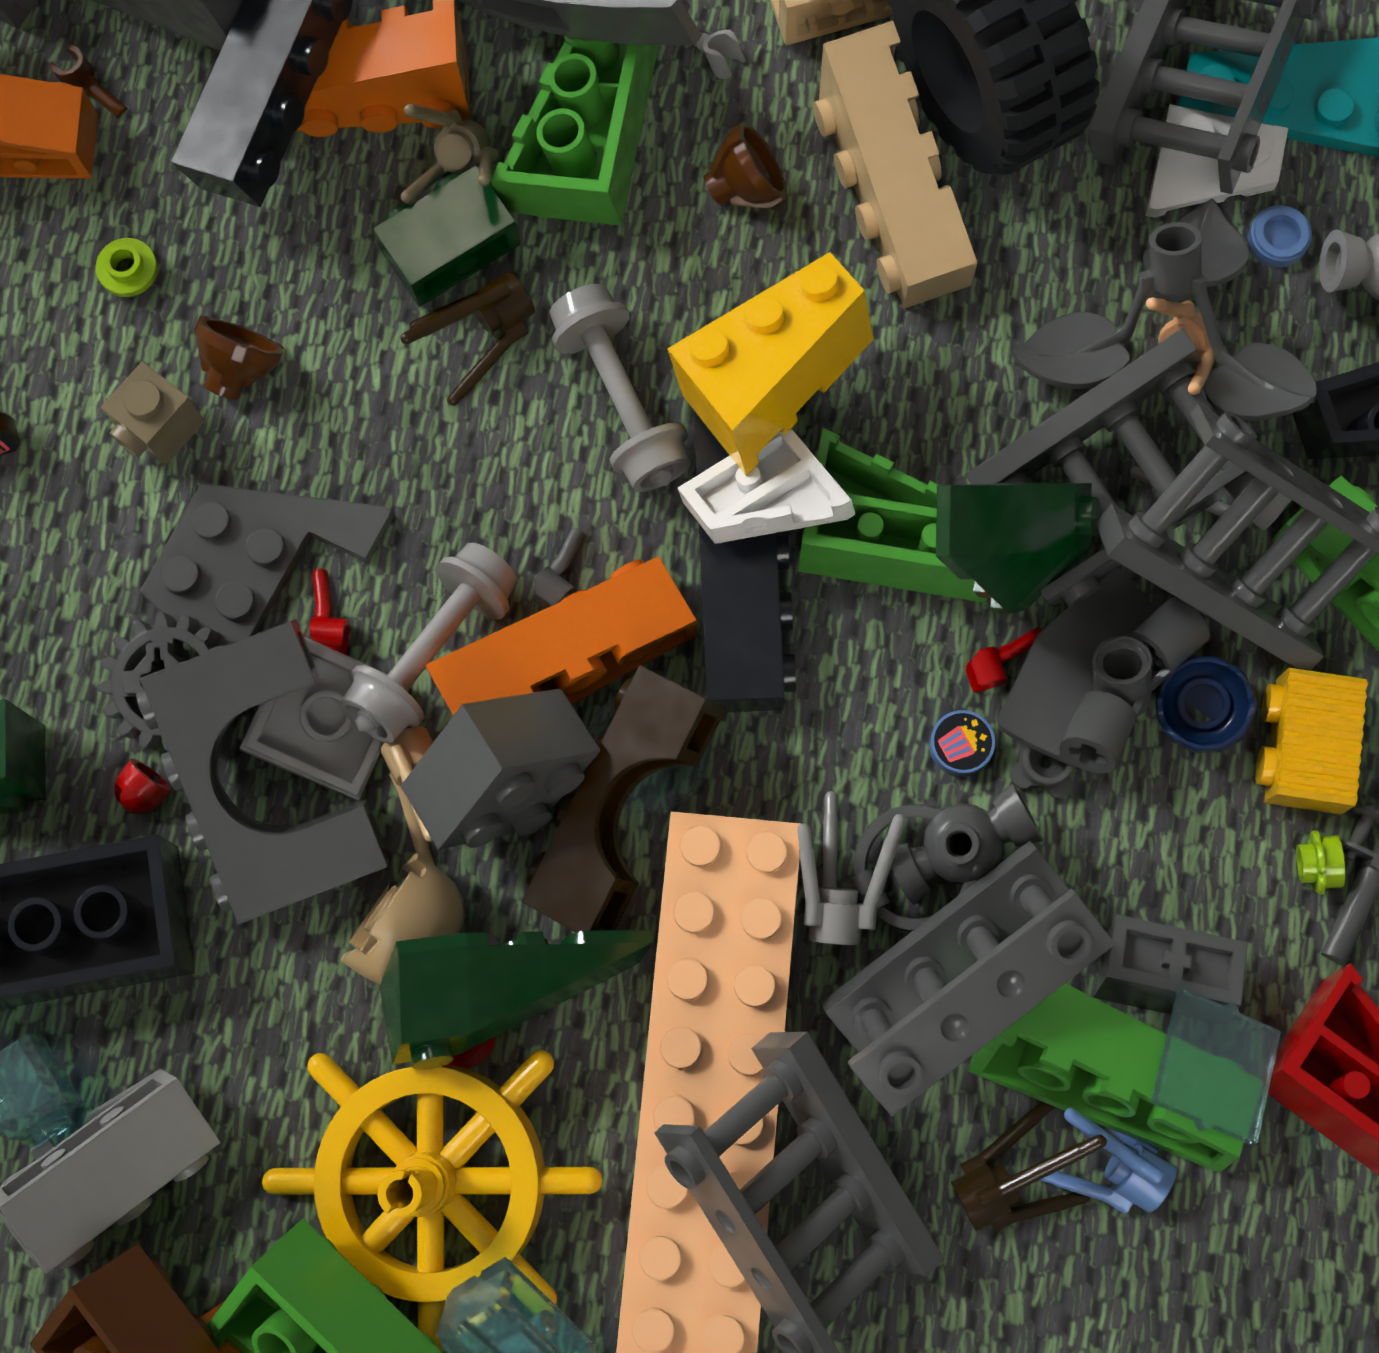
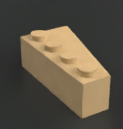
(892, 167)

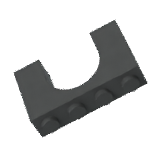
(255, 862)

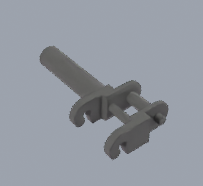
(1362, 892)

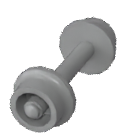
(588, 320)
(381, 701)

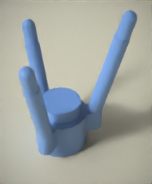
(1134, 1169)

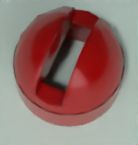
(137, 791)

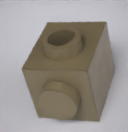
(151, 415)

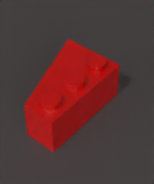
(1331, 1066)

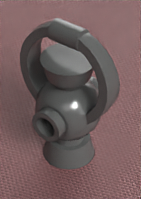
(938, 856)

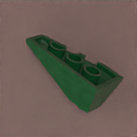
(1014, 536)
(461, 991)

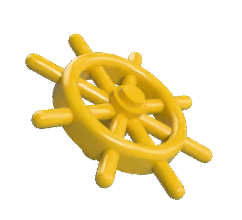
(430, 1177)

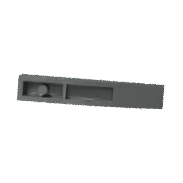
(600, 20)

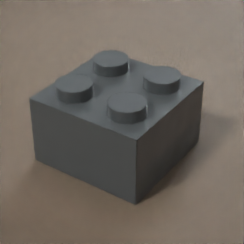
(500, 768)

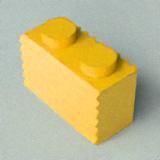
(1312, 740)

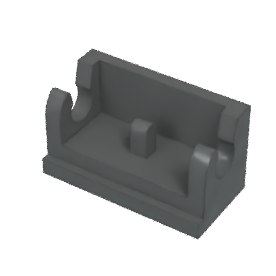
(1160, 959)

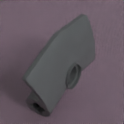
(1067, 687)

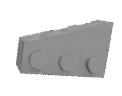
(105, 1170)

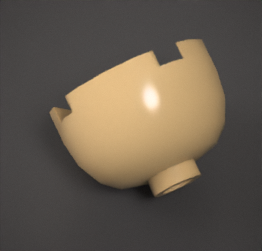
(421, 908)

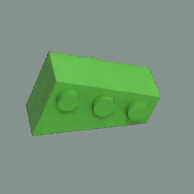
(889, 535)

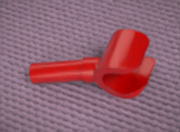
(323, 628)
(986, 666)

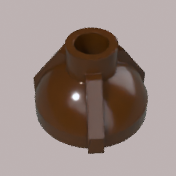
(740, 170)
(233, 356)

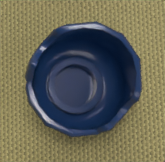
(1215, 690)

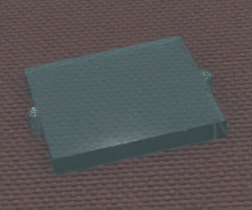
(1216, 1067)

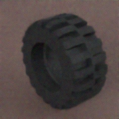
(1000, 75)

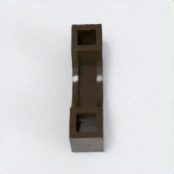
(582, 872)

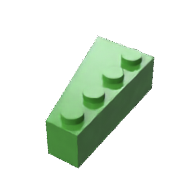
(581, 134)
(1104, 1067)

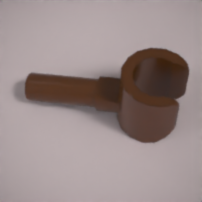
(83, 76)

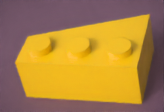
(772, 355)

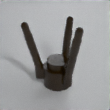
(496, 306)
(990, 1192)

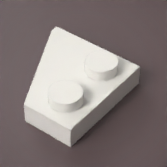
(1192, 179)
(778, 495)

